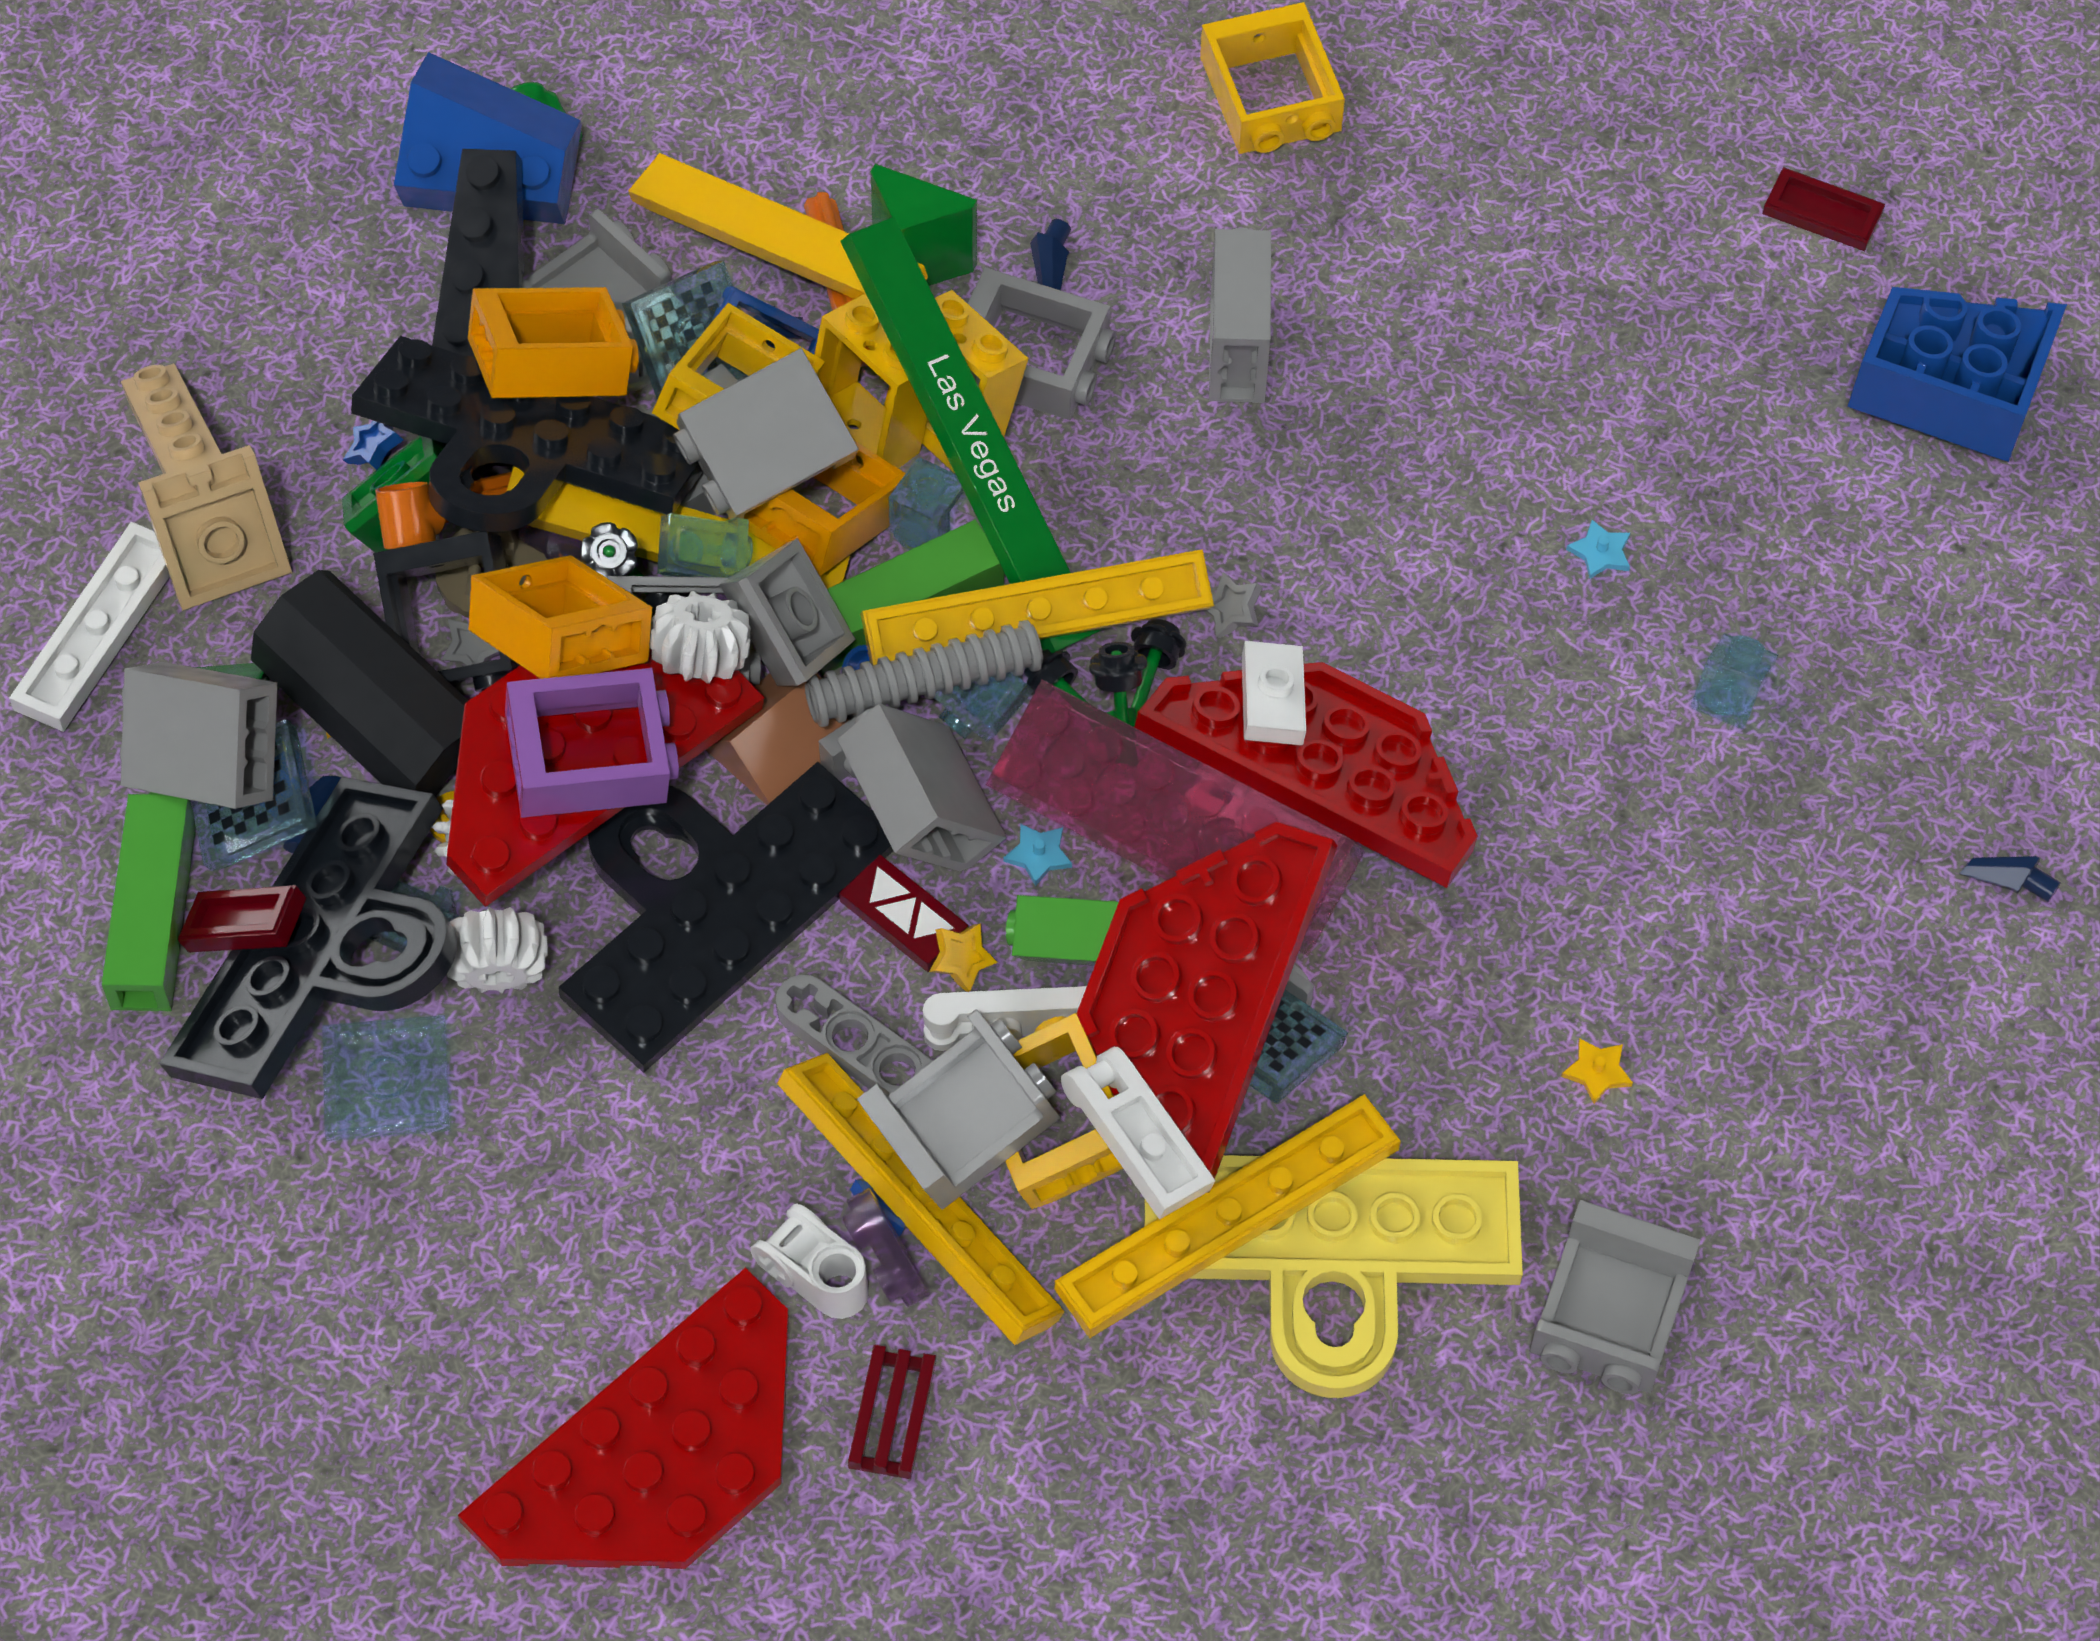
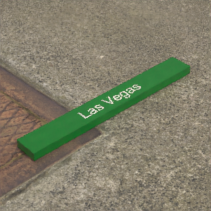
(956, 408)

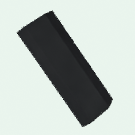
(362, 683)

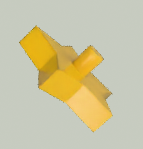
(961, 955)
(1597, 1069)

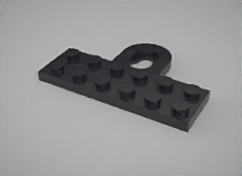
(547, 438)
(347, 873)
(723, 918)

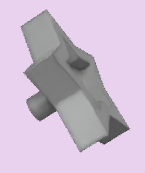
(1234, 605)
(467, 646)

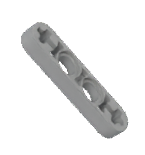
(862, 1064)

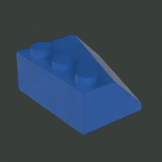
(463, 110)
(1956, 366)

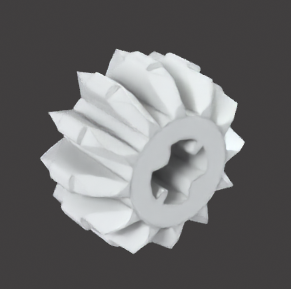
(700, 636)
(498, 950)

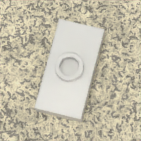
(1273, 693)

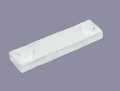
(93, 630)

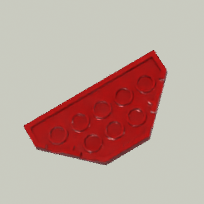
(1359, 770)
(490, 841)
(1201, 973)
(659, 1453)

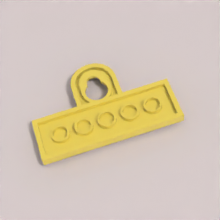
(1377, 1230)

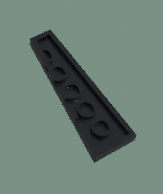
(481, 246)

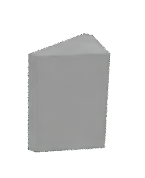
(789, 614)

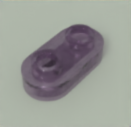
(897, 1271)

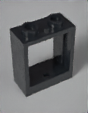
(430, 557)

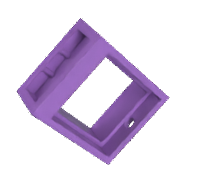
(593, 787)

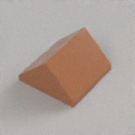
(774, 743)

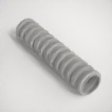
(924, 673)

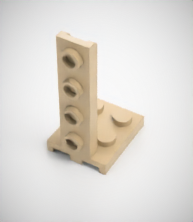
(206, 504)

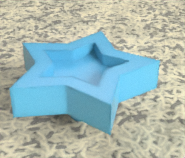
(1601, 550)
(1038, 853)

